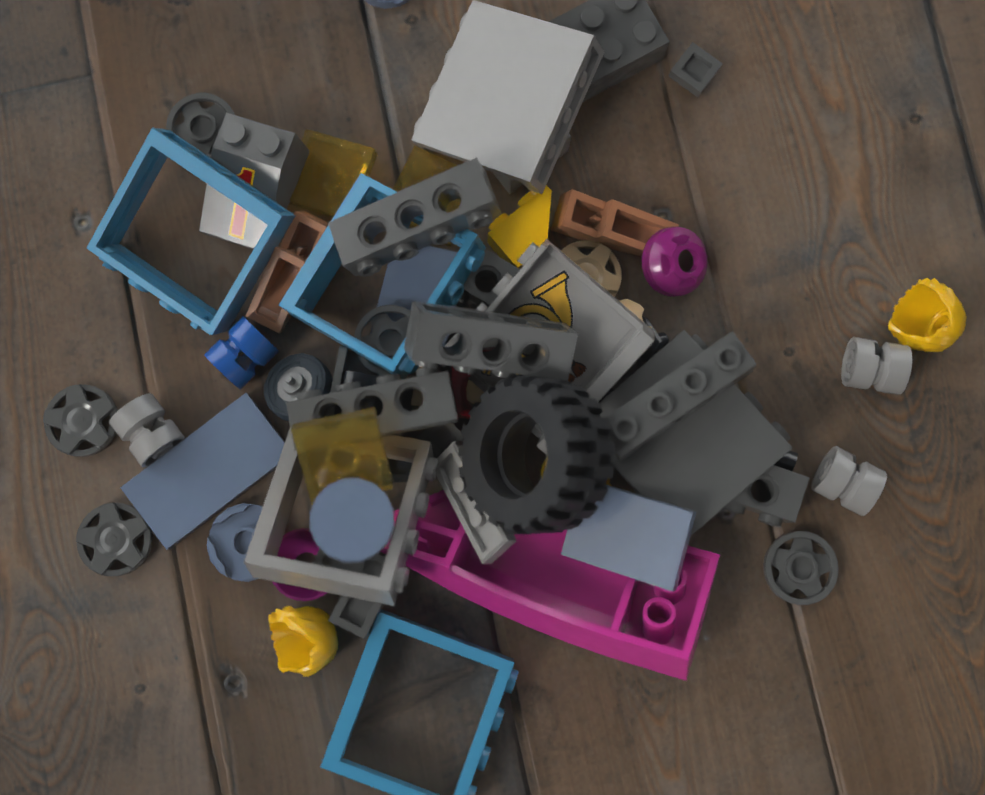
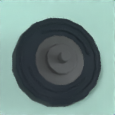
(292, 376)

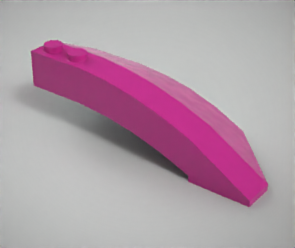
(569, 596)

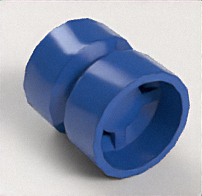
(244, 338)

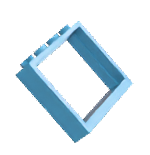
(325, 262)
(143, 276)
(490, 718)

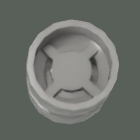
(883, 367)
(144, 426)
(853, 483)

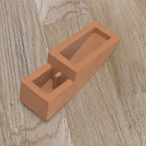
(607, 223)
(283, 268)

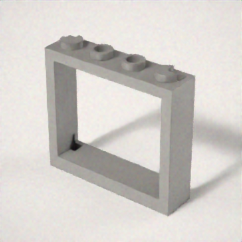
(272, 522)

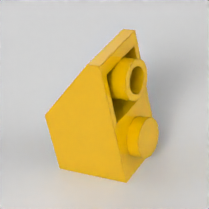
(527, 224)

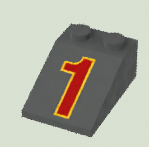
(263, 158)

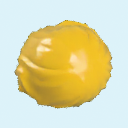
(928, 317)
(303, 639)

